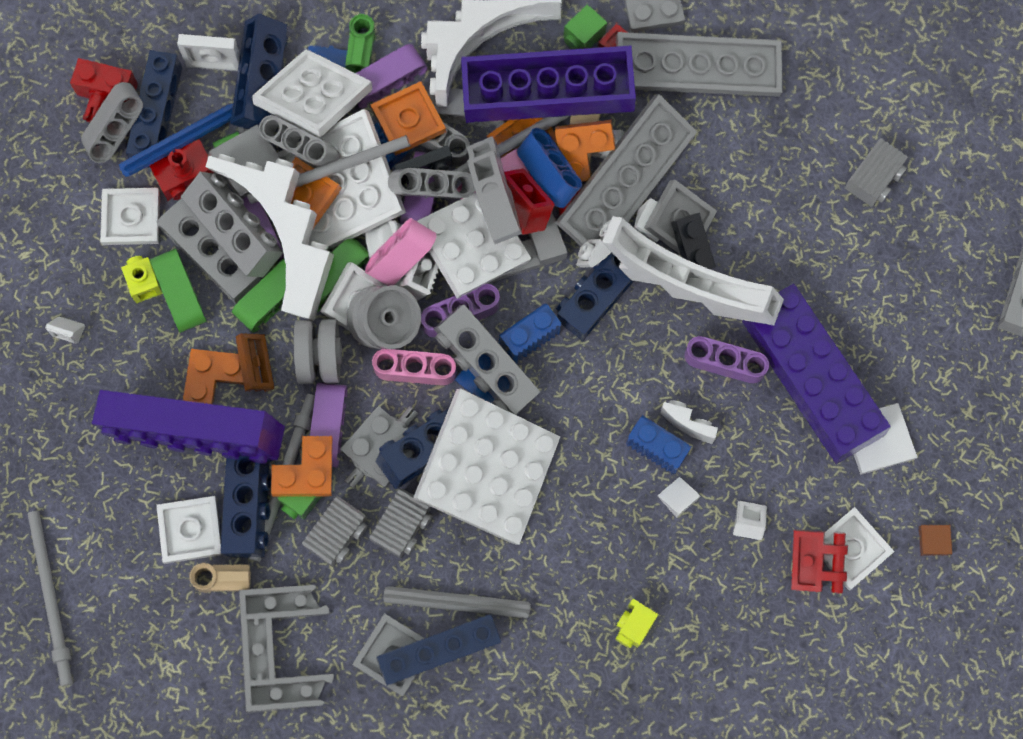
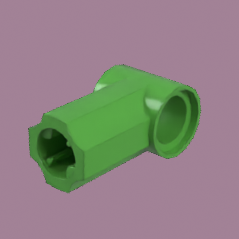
(360, 45)

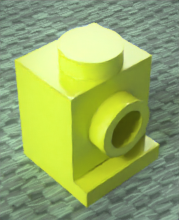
(143, 287)
(635, 624)

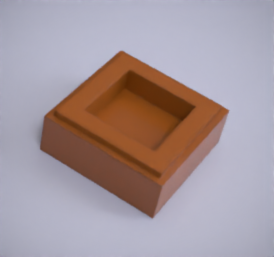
(935, 540)

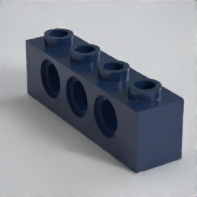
(258, 34)
(158, 98)
(582, 321)
(396, 465)
(236, 512)
(438, 649)

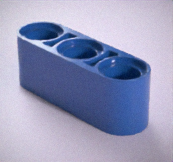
(549, 167)

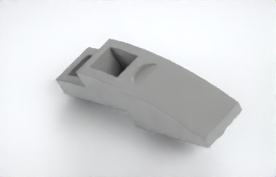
(492, 190)

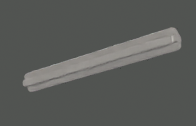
(456, 602)

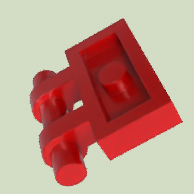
(808, 561)

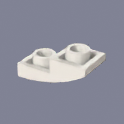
(593, 250)
(679, 416)

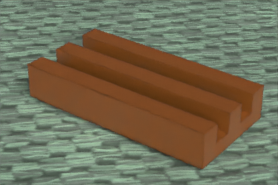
(250, 362)

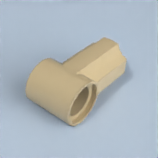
(223, 577)

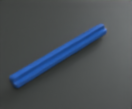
(176, 141)

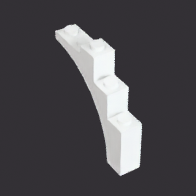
(474, 25)
(305, 265)
(682, 279)

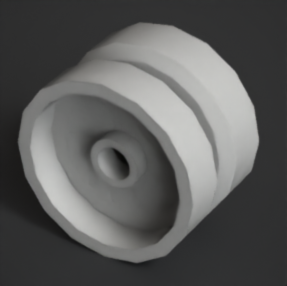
(384, 317)
(320, 351)

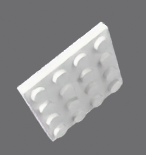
(365, 195)
(487, 467)

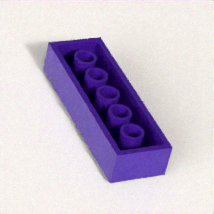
(548, 84)
(819, 378)
(188, 425)

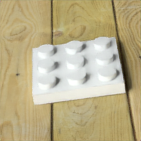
(312, 93)
(466, 248)

